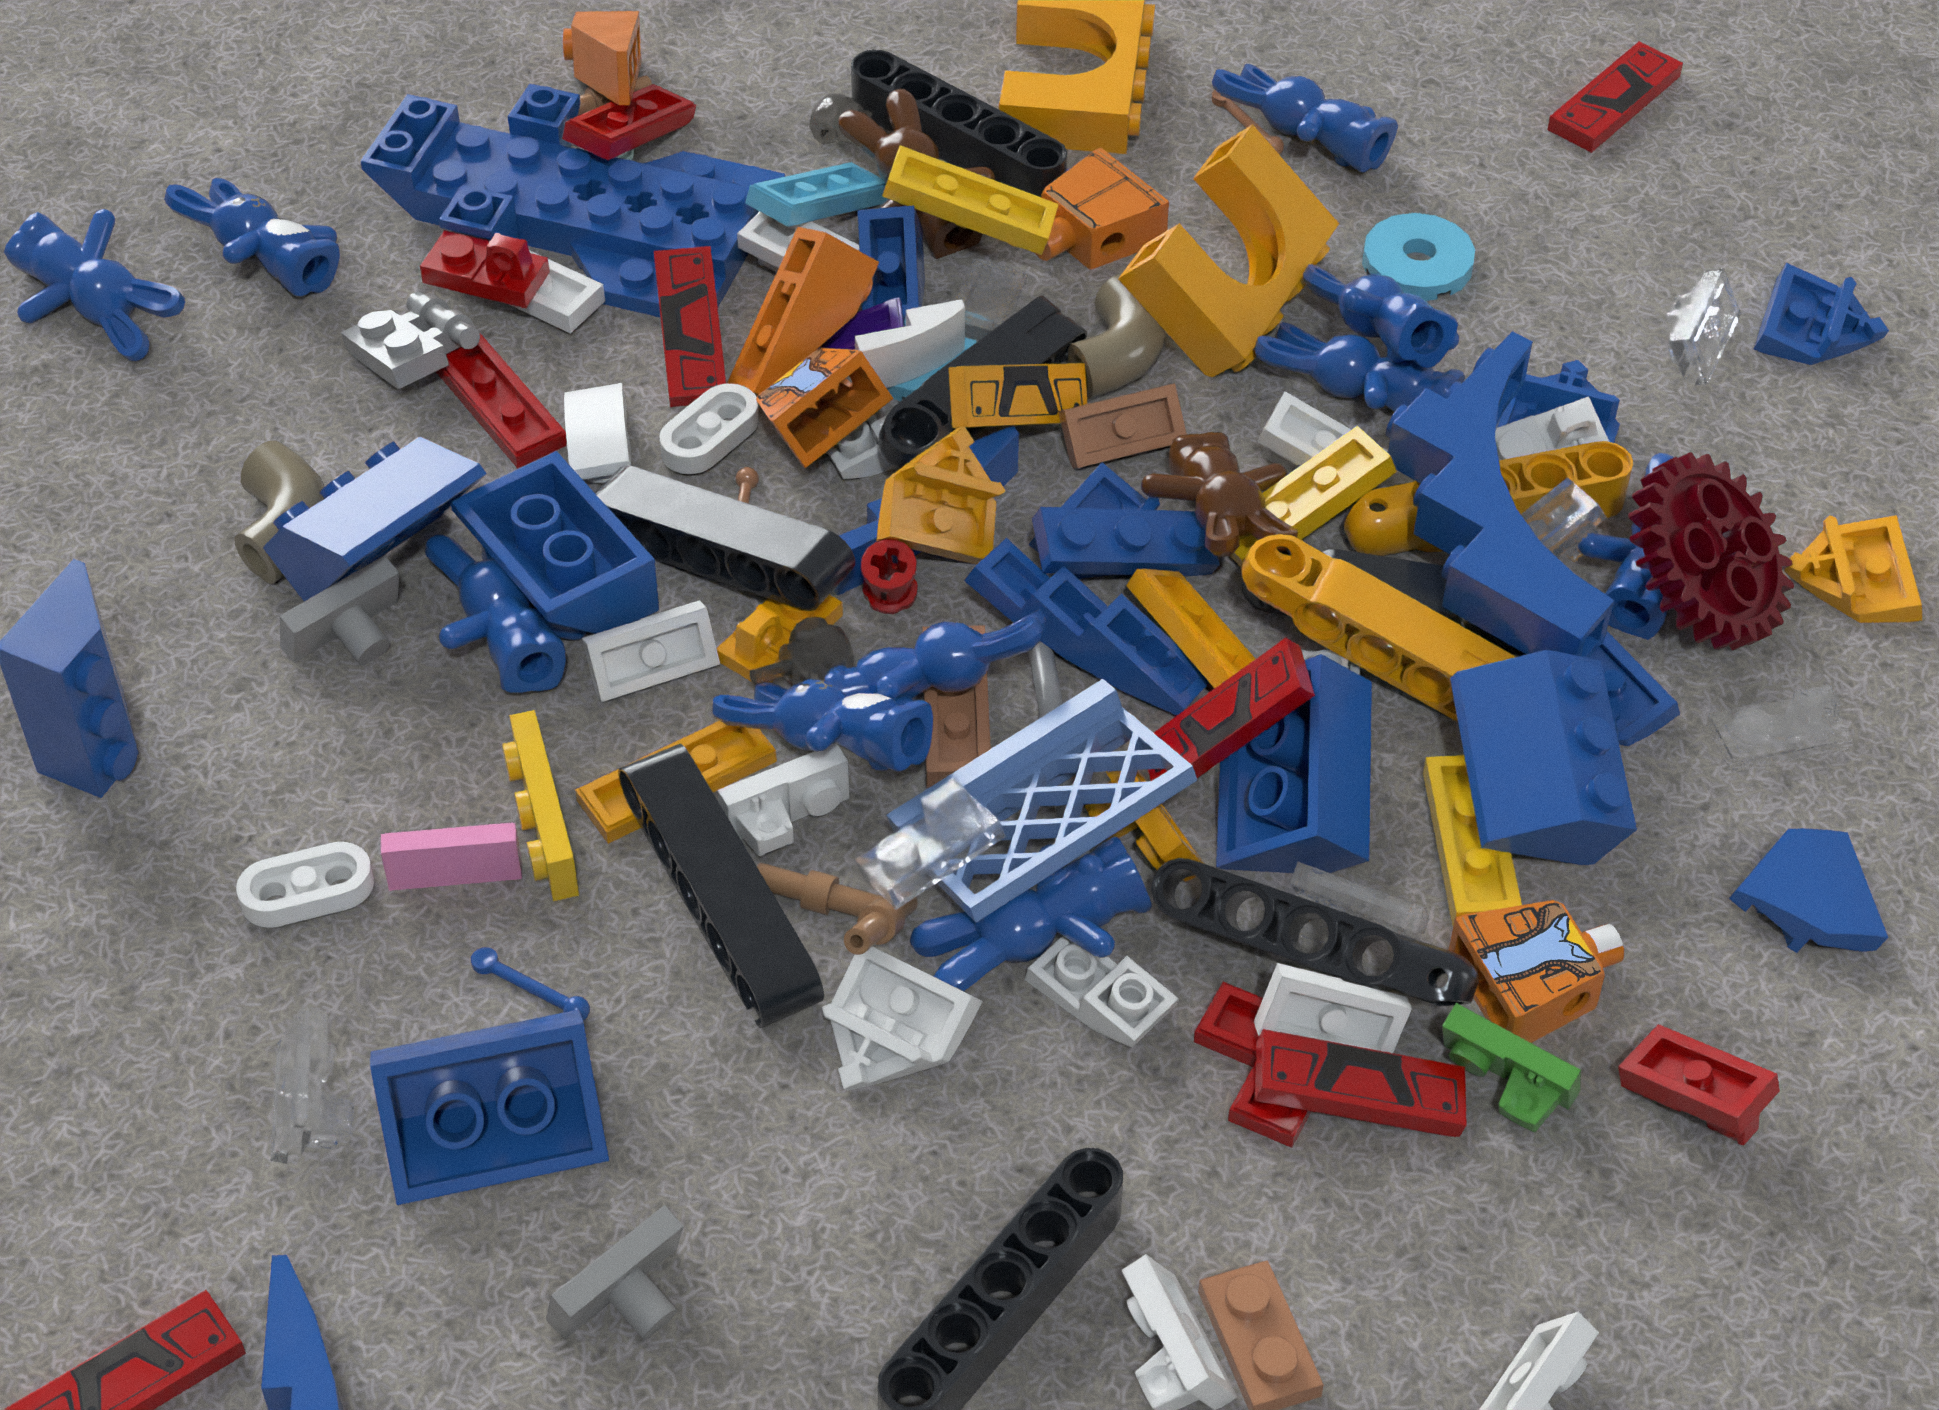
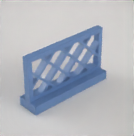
(1026, 775)

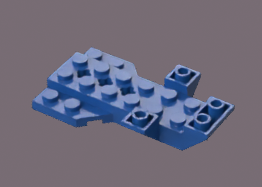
(562, 196)

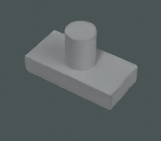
(343, 613)
(622, 1280)

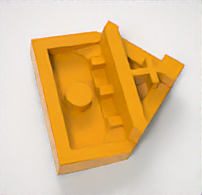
(942, 502)
(1860, 571)

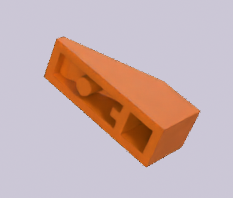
(605, 52)
(806, 304)

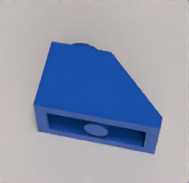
(895, 241)

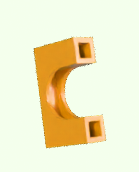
(1090, 106)
(1282, 232)

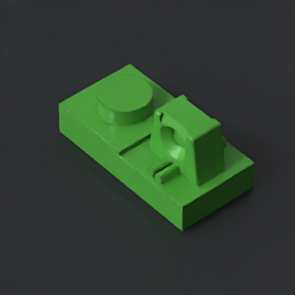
(1535, 1076)

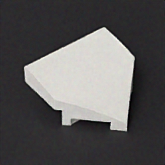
(895, 1020)

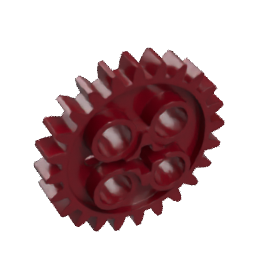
(1711, 551)

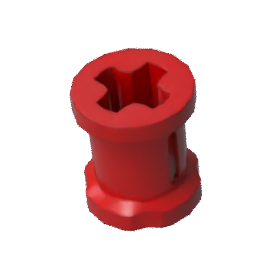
(876, 568)

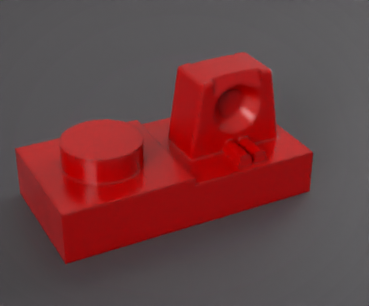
(486, 269)
(1700, 1082)

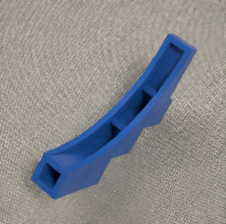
(1496, 564)

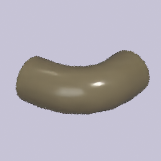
(1125, 348)
(279, 481)

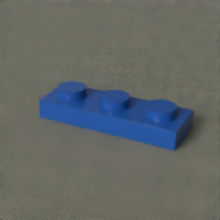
(1121, 541)

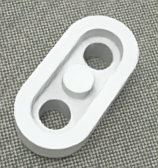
(699, 434)
(305, 883)

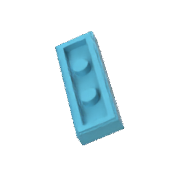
(817, 194)

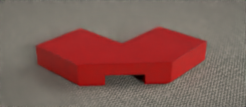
(1231, 1032)

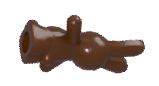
(941, 235)
(1226, 500)

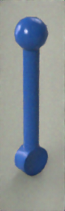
(486, 961)

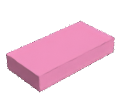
(451, 856)

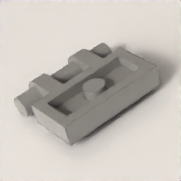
(410, 344)

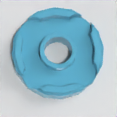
(1440, 239)

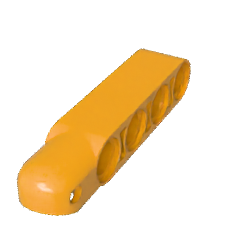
(1595, 467)
(1366, 620)

